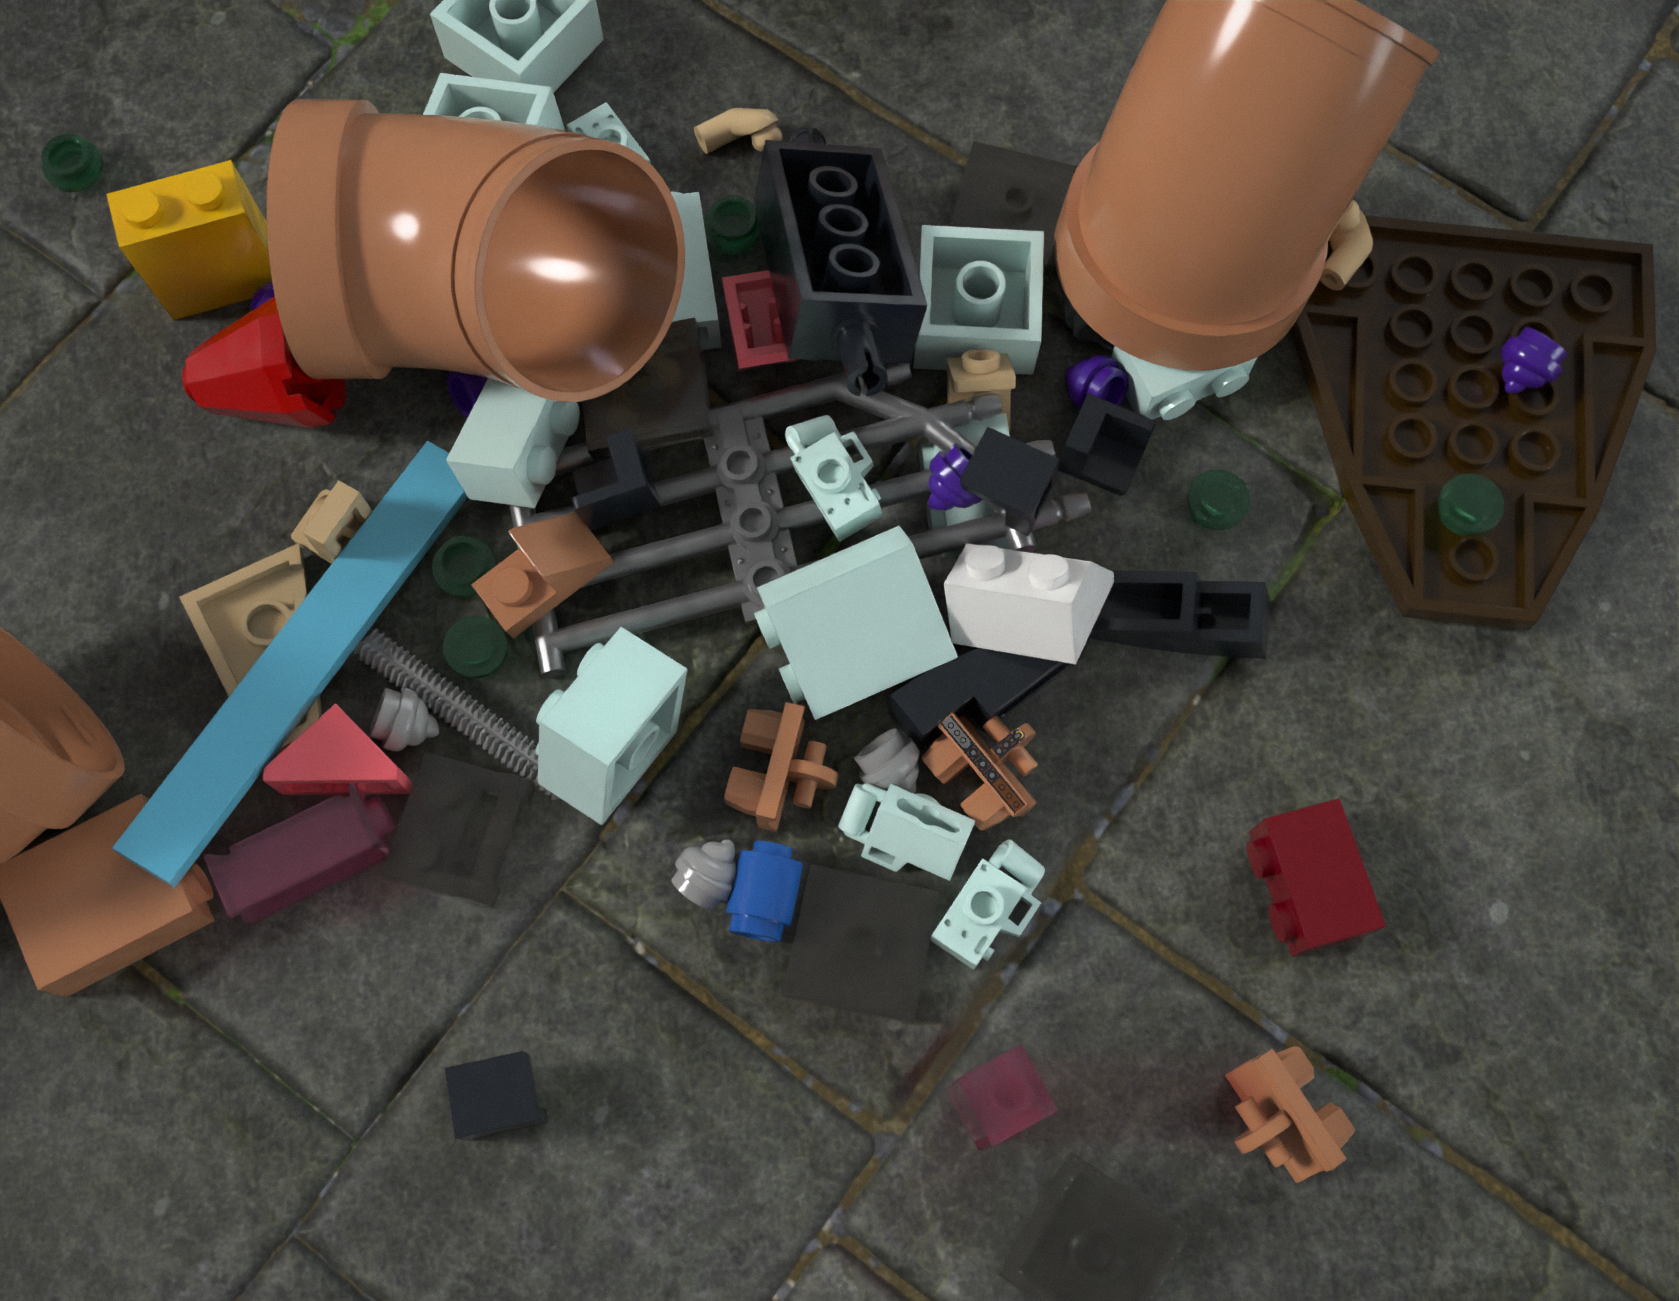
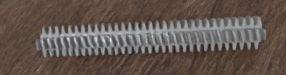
(410, 673)

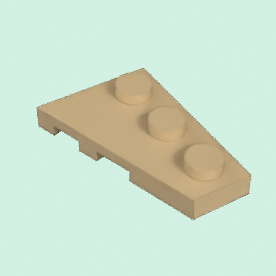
(245, 613)

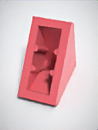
(754, 321)
(330, 758)

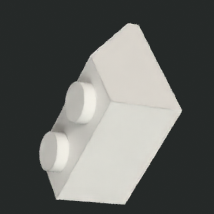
(1024, 602)

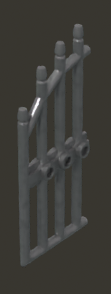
(753, 511)

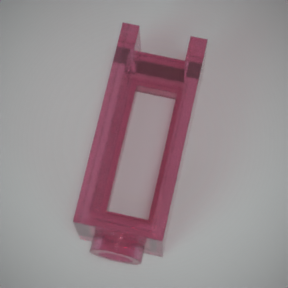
(302, 855)
(1001, 1098)

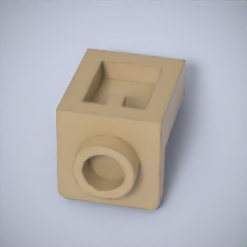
(981, 373)
(332, 521)

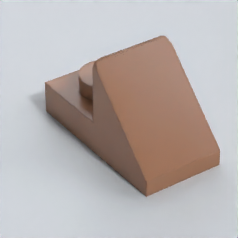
(548, 567)

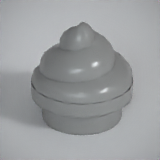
(402, 720)
(889, 761)
(706, 873)

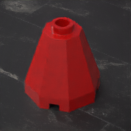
(255, 377)

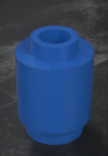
(764, 891)

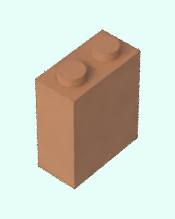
(90, 910)

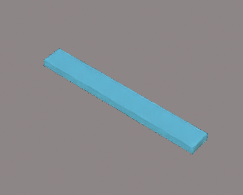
(293, 671)

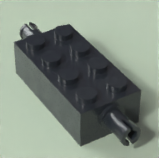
(838, 257)

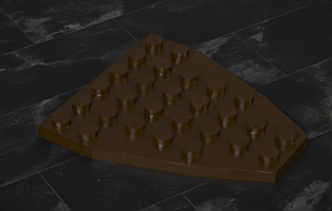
(1417, 395)

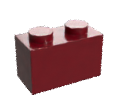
(1314, 878)

